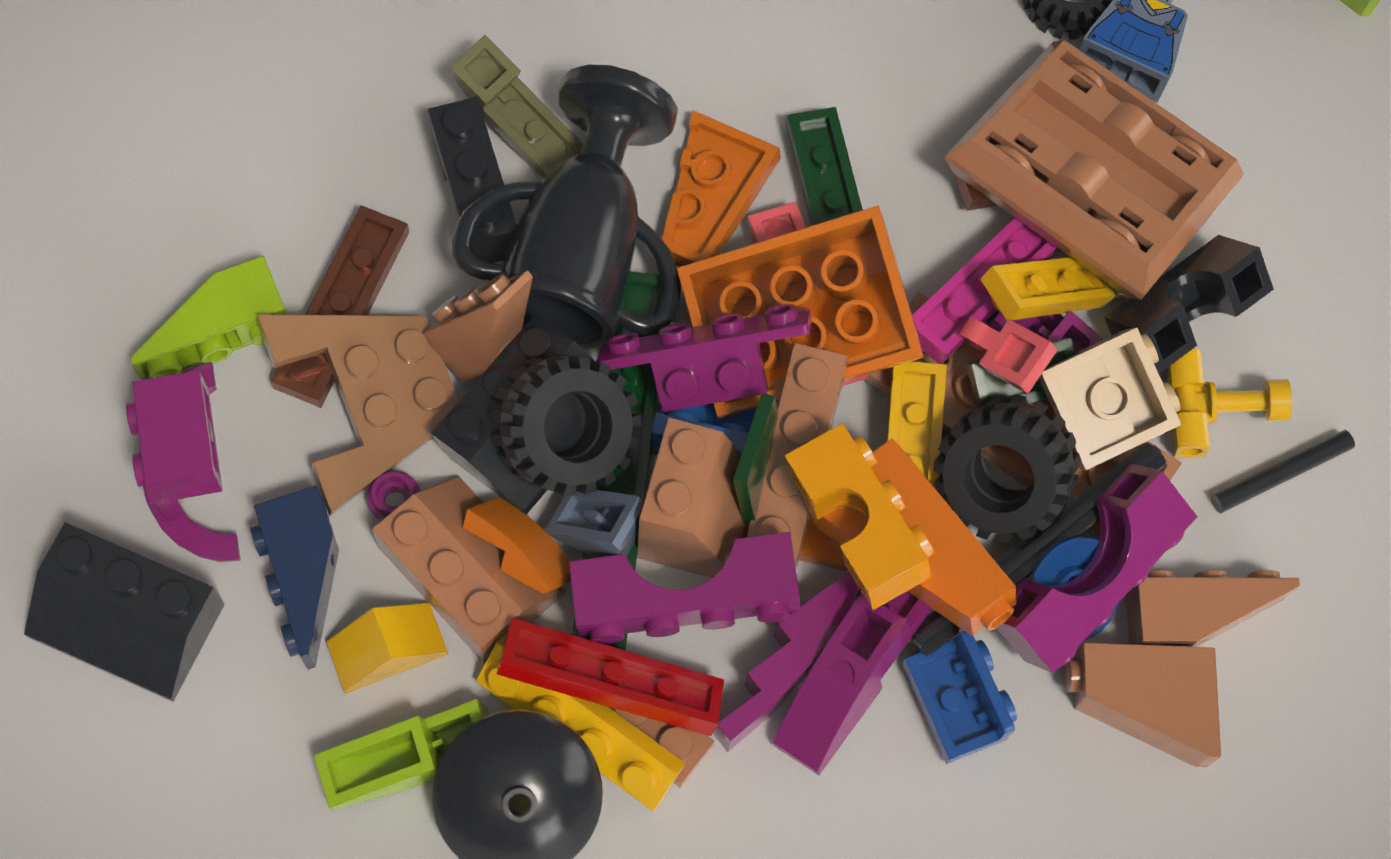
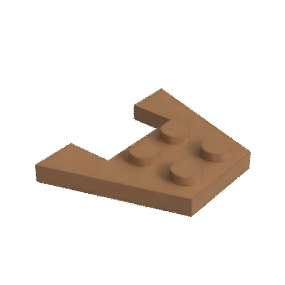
(387, 380)

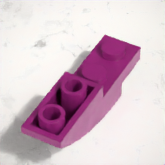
(847, 678)

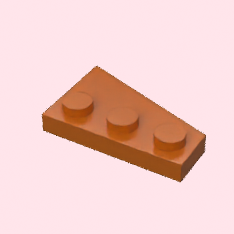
(715, 187)

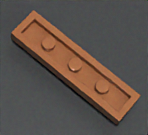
(804, 414)

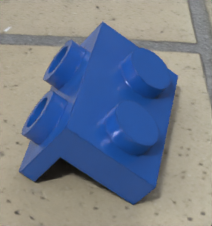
(961, 697)

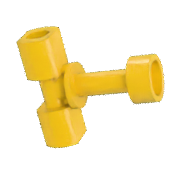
(1201, 403)

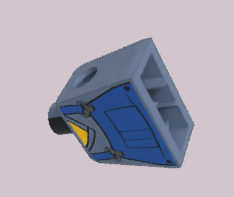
(1138, 42)

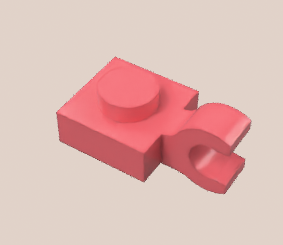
(1011, 354)

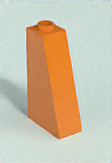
(964, 577)

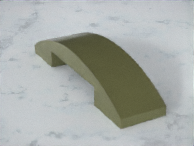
(513, 108)

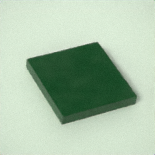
(755, 457)

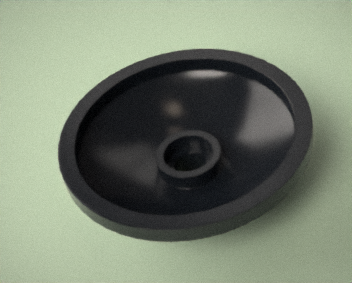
(512, 756)

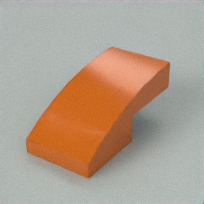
(529, 551)

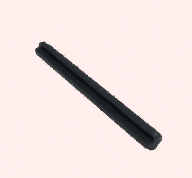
(1022, 558)

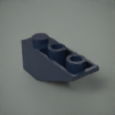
(304, 562)

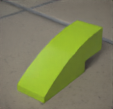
(392, 757)

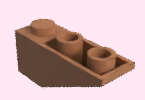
(479, 324)
(1200, 607)

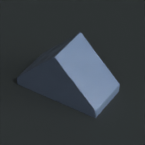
(597, 522)

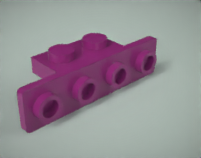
(709, 360)

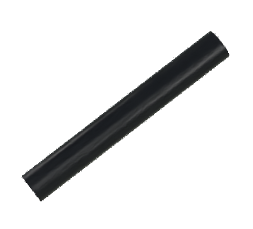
(1282, 471)

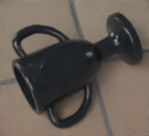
(584, 214)

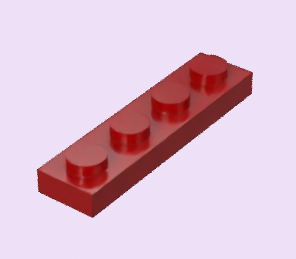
(611, 677)

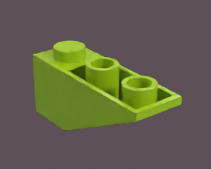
(212, 321)

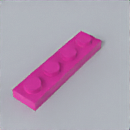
(965, 295)

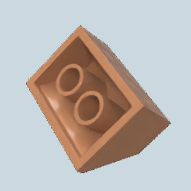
(457, 568)

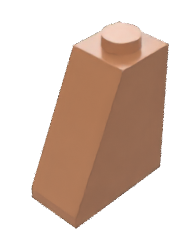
(1152, 694)

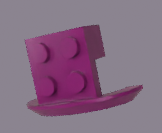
(179, 455)

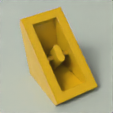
(386, 644)

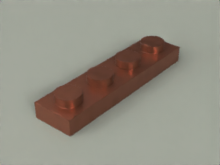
(345, 290)

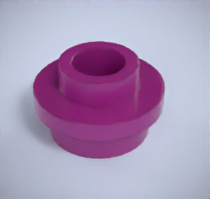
(385, 485)

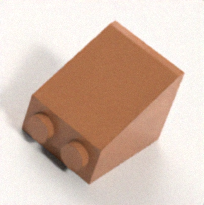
(692, 501)

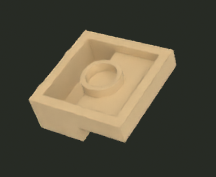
(1111, 396)

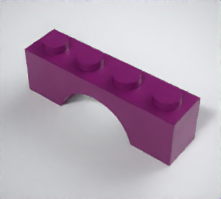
(1139, 522)
(617, 601)

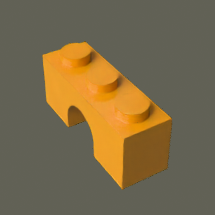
(838, 474)

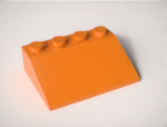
(834, 268)

